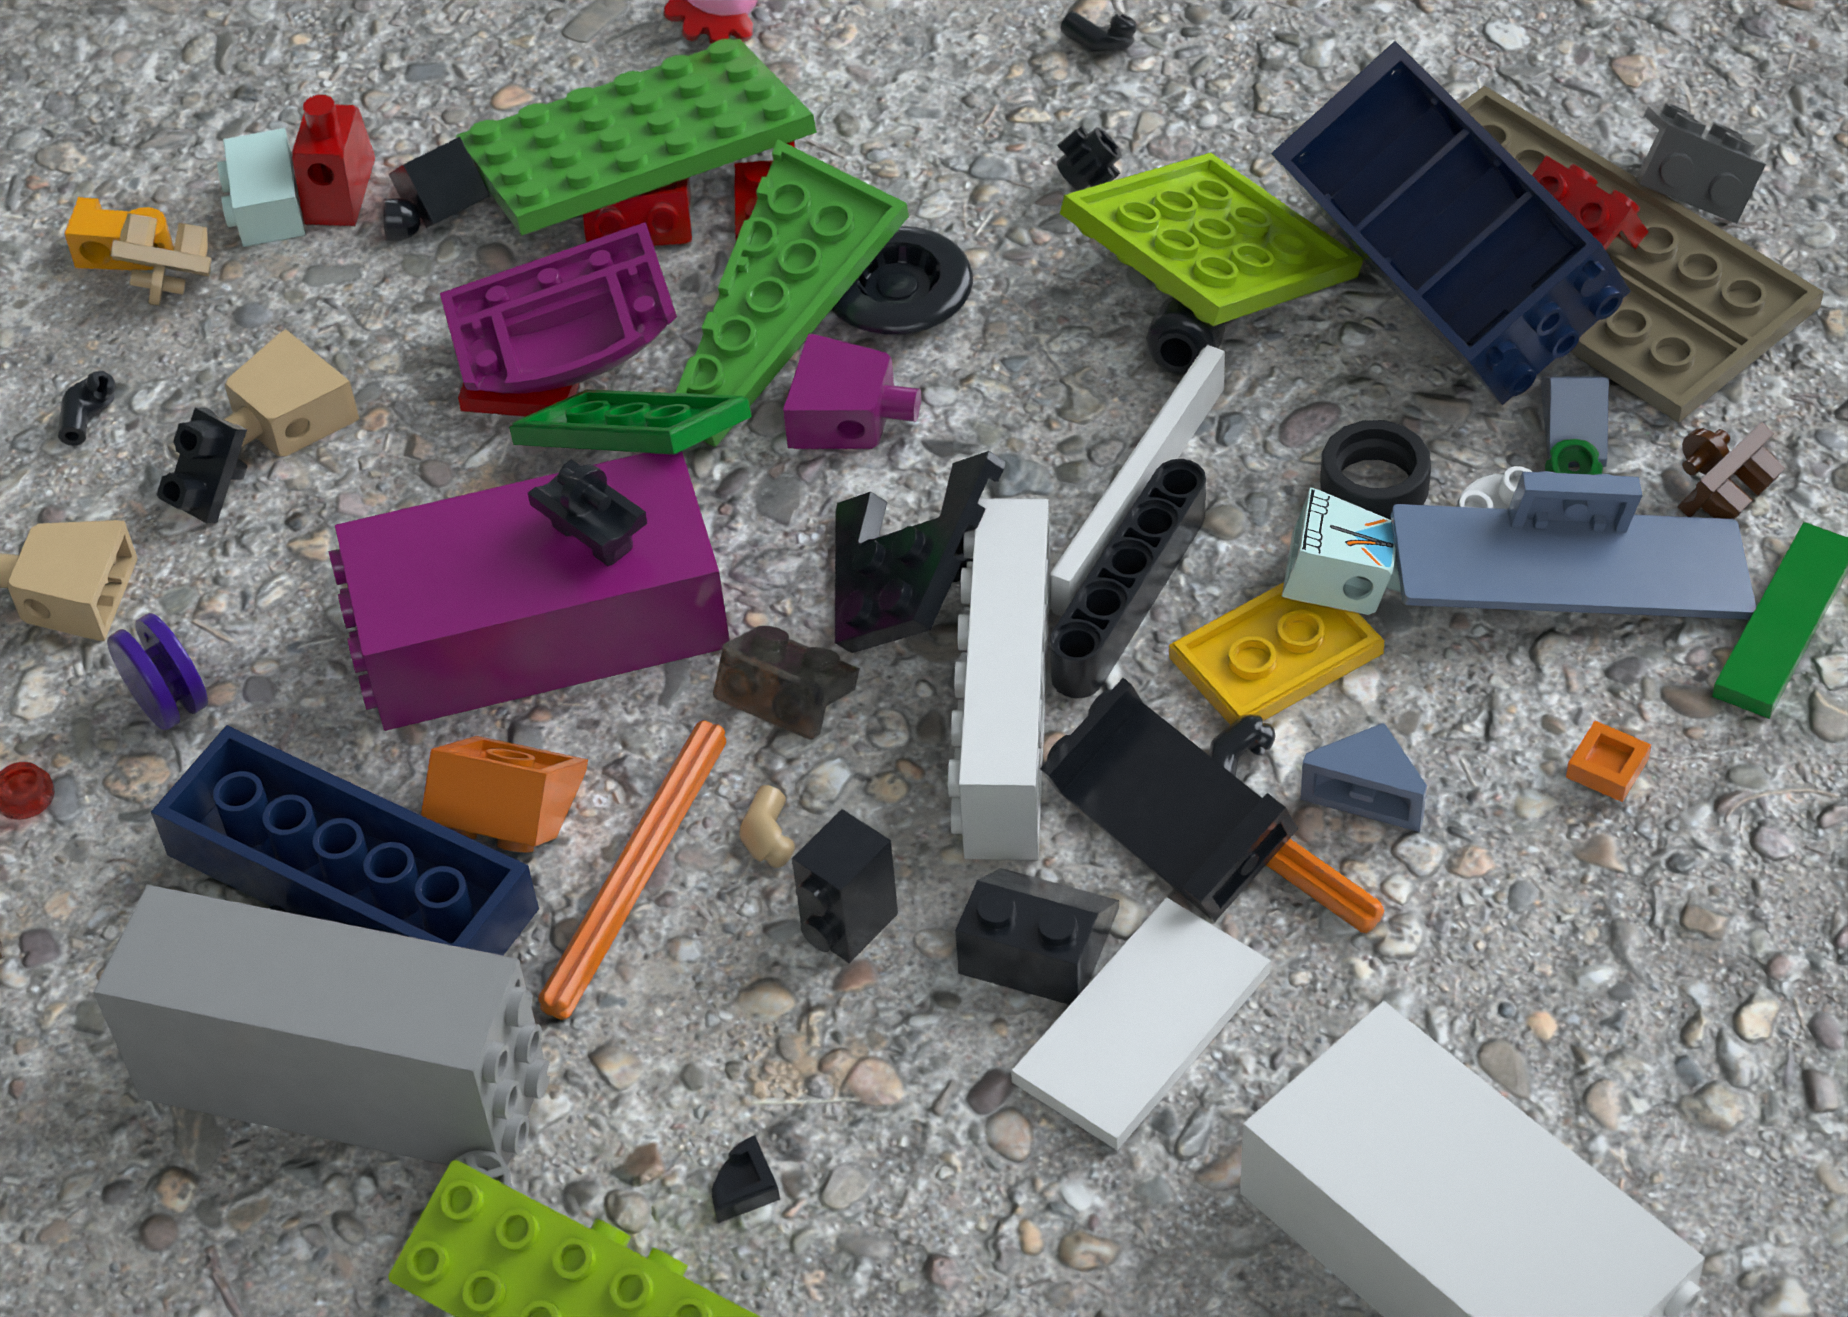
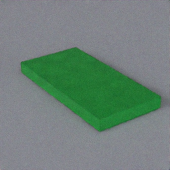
(630, 421)

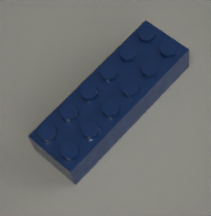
(338, 850)

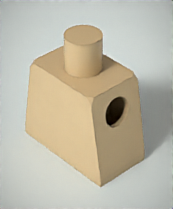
(289, 396)
(71, 576)

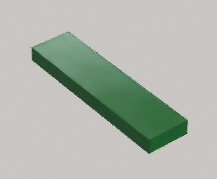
(1784, 621)

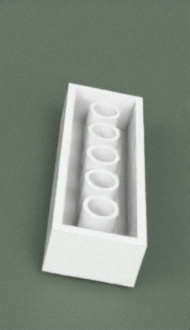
(1002, 681)

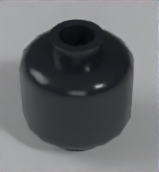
(1179, 336)

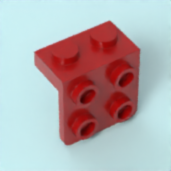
(1598, 211)

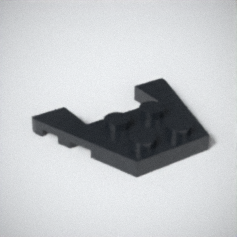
(900, 580)

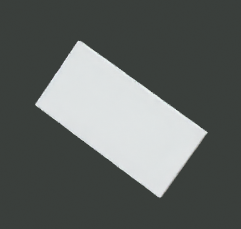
(1141, 1023)

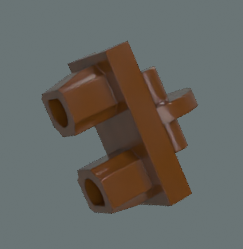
(1709, 455)

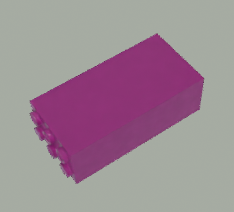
(497, 605)

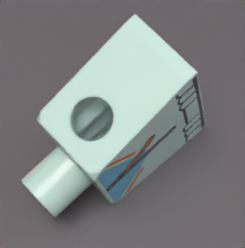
(1340, 556)

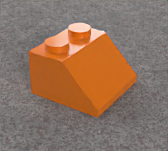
(501, 791)

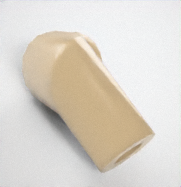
(761, 832)

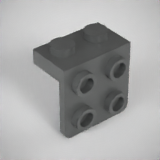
(1698, 164)

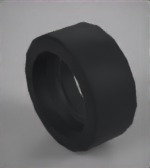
(1382, 442)

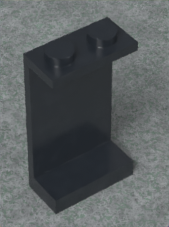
(1167, 800)

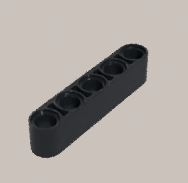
(1127, 578)

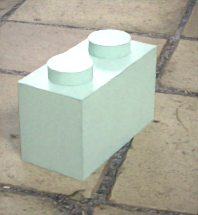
(261, 188)

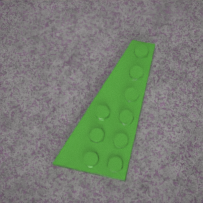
(787, 272)

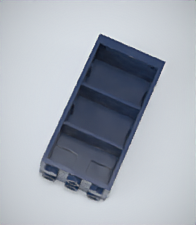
(1452, 223)

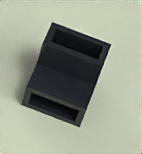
(440, 182)

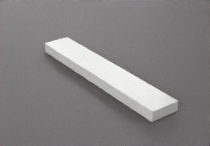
(1161, 442)

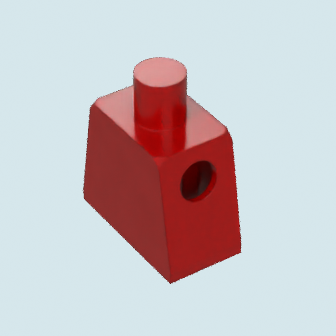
(333, 140)

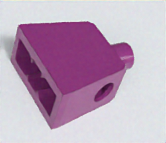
(844, 397)

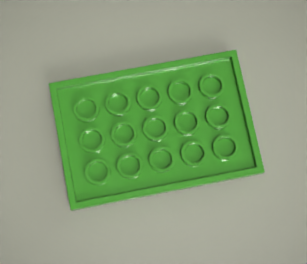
(634, 134)

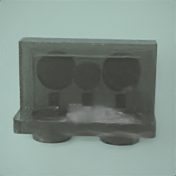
(782, 679)

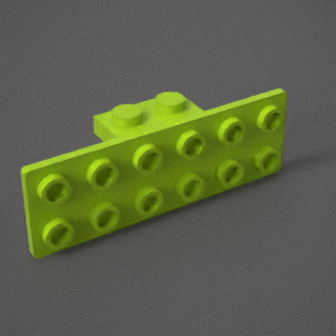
(507, 1255)

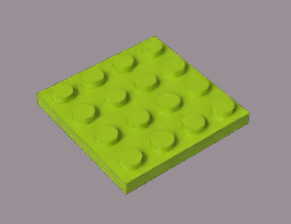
(1210, 238)

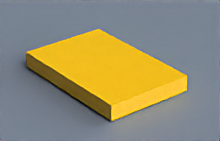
(1273, 653)

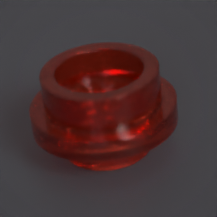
(24, 790)

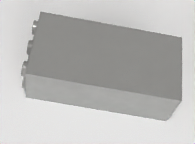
(323, 1027)

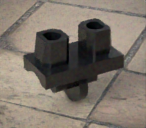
(205, 465)
(589, 510)

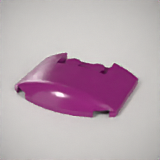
(560, 315)

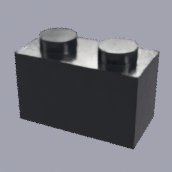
(845, 886)

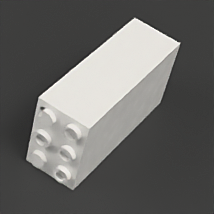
(1448, 1194)

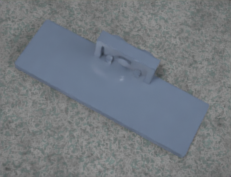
(1572, 549)

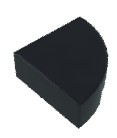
(743, 1182)

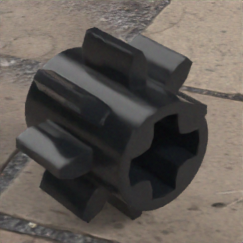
(1088, 158)

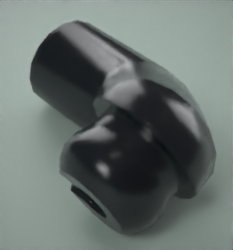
(1099, 38)
(1243, 734)

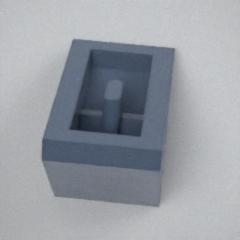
(1576, 410)
(1366, 778)

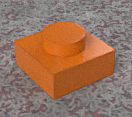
(1608, 761)

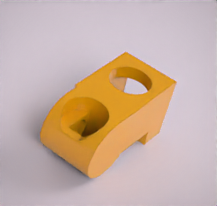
(94, 229)

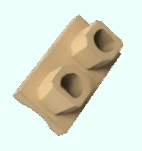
(137, 247)

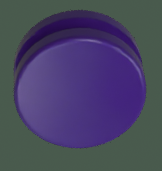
(159, 673)

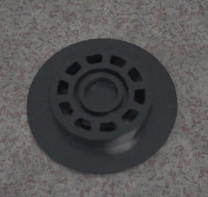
(896, 288)

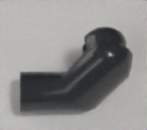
(82, 403)

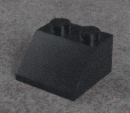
(1033, 934)

